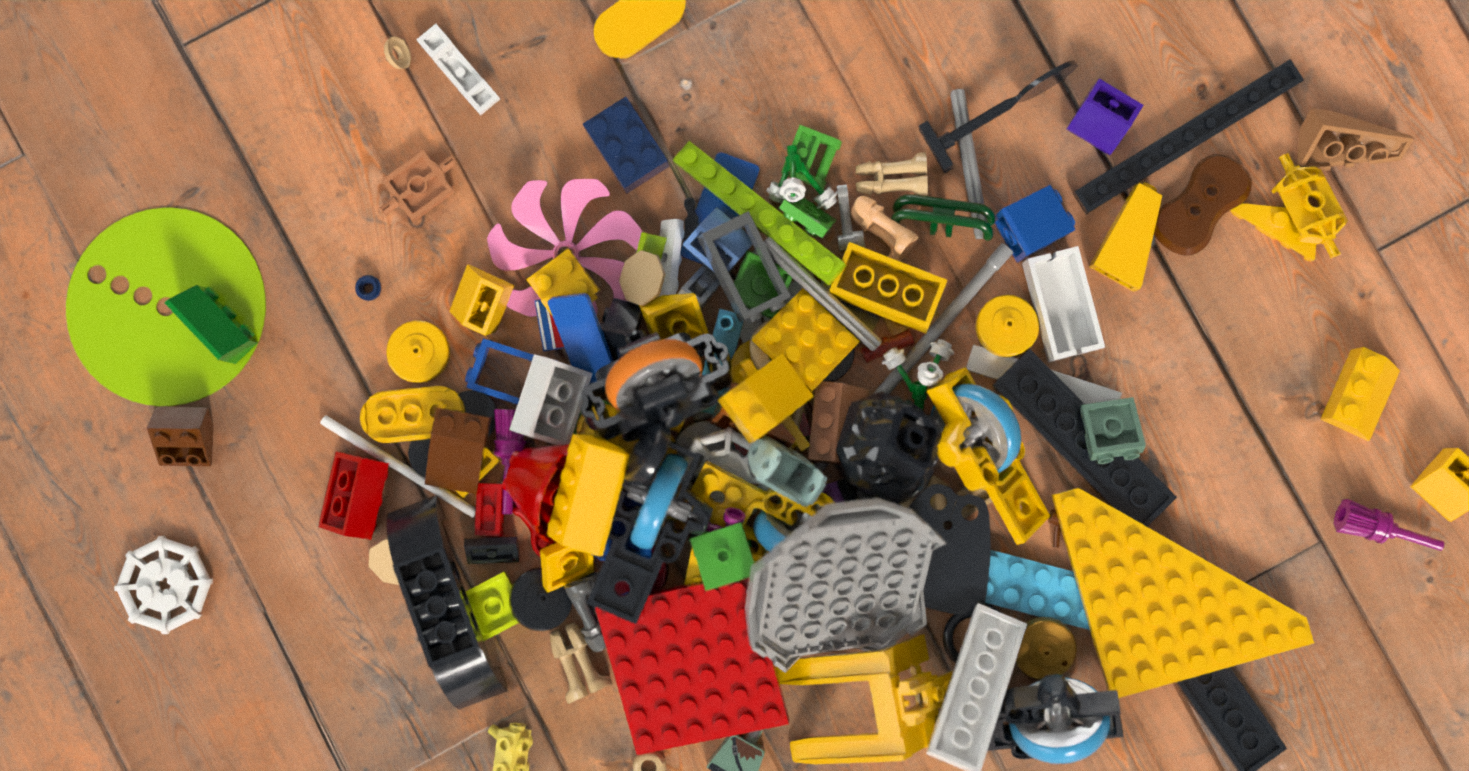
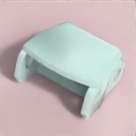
(780, 470)

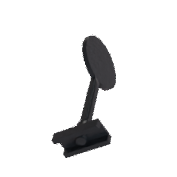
(940, 144)

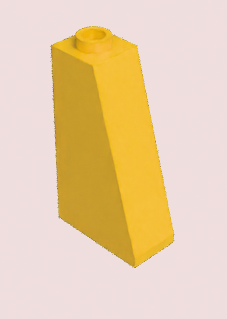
(1129, 239)

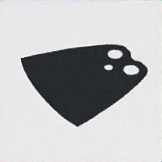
(960, 567)

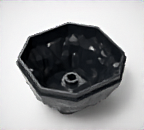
(888, 447)

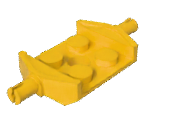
(1313, 223)

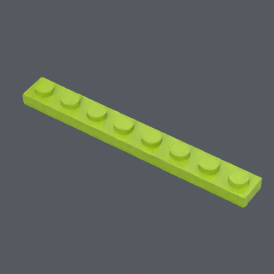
(765, 216)

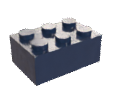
(626, 145)

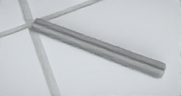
(968, 154)
(822, 295)

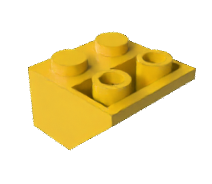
(480, 300)
(1446, 483)

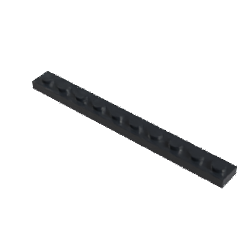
(1188, 136)

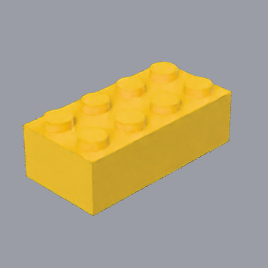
(888, 288)

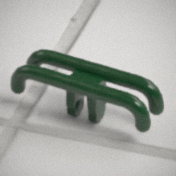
(944, 213)

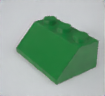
(212, 323)

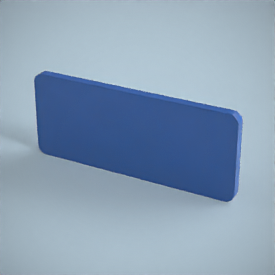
(742, 170)
(580, 332)

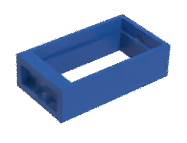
(480, 353)

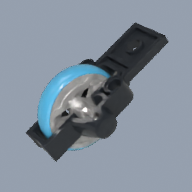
(658, 502)
(1058, 704)

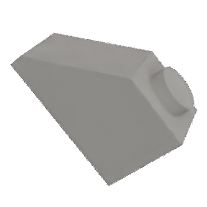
(702, 284)

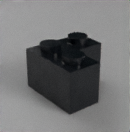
(618, 322)

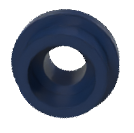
(361, 284)

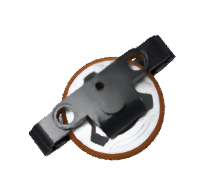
(656, 383)

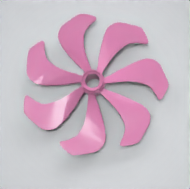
(574, 198)

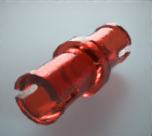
(899, 341)

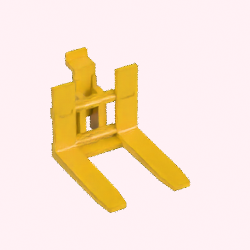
(899, 729)

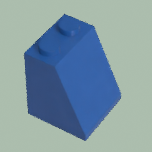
(1034, 223)

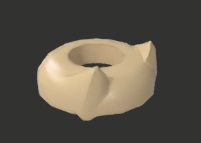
(402, 50)
(655, 756)

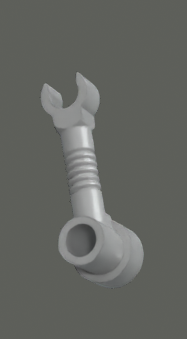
(854, 237)

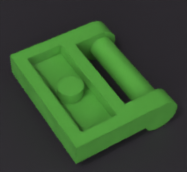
(807, 146)

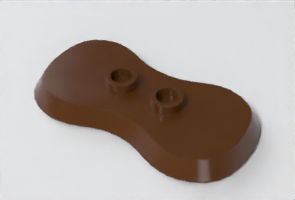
(1213, 190)

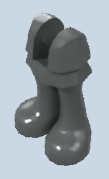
(579, 592)

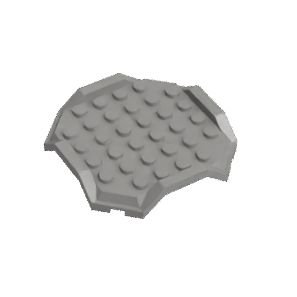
(841, 582)

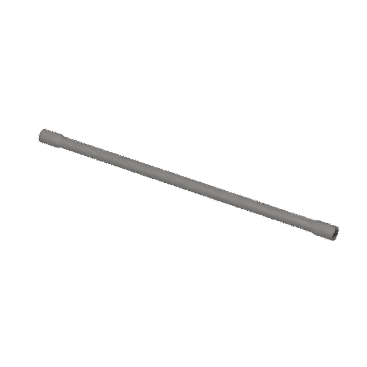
(992, 265)

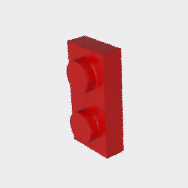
(489, 510)

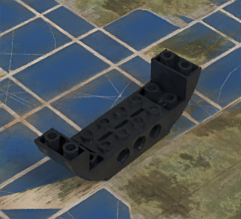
(440, 605)

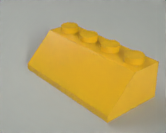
(588, 494)

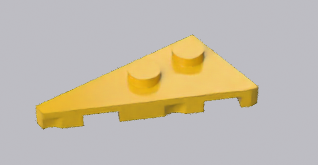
(1277, 225)

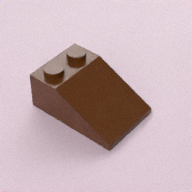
(457, 450)

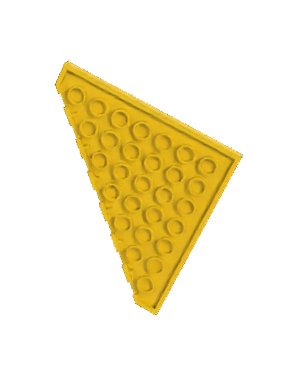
(1160, 607)

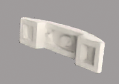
(458, 69)

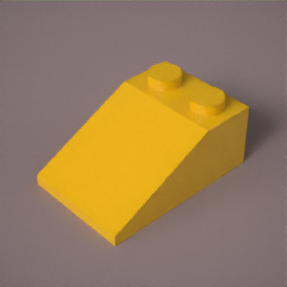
(765, 398)

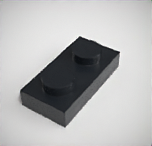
(492, 550)

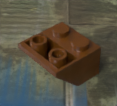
(182, 436)

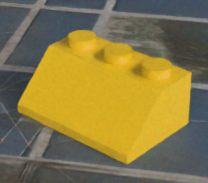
(1361, 392)

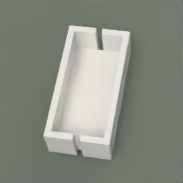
(1063, 304)

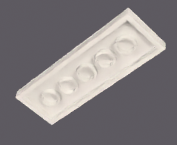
(976, 689)

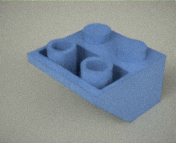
(730, 247)

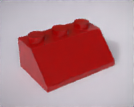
(353, 495)

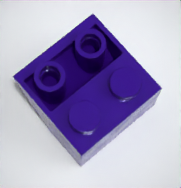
(1104, 116)

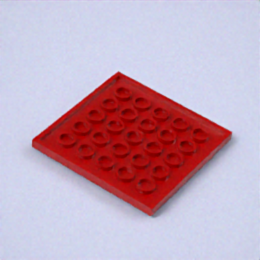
(691, 668)

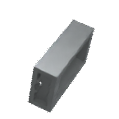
(706, 240)

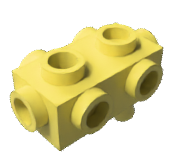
(511, 747)

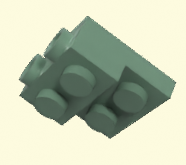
(1112, 430)

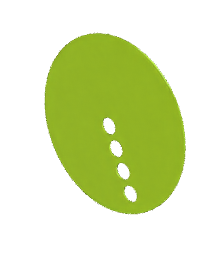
(134, 346)

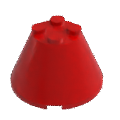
(534, 483)

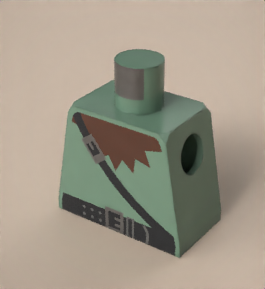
(738, 753)

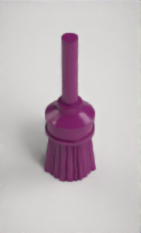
(505, 445)
(1376, 525)

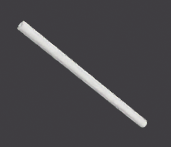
(397, 465)

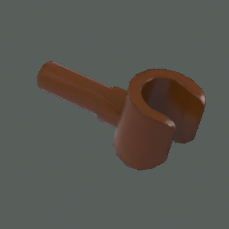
(1053, 519)

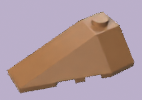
(1338, 140)

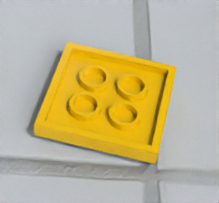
(807, 338)

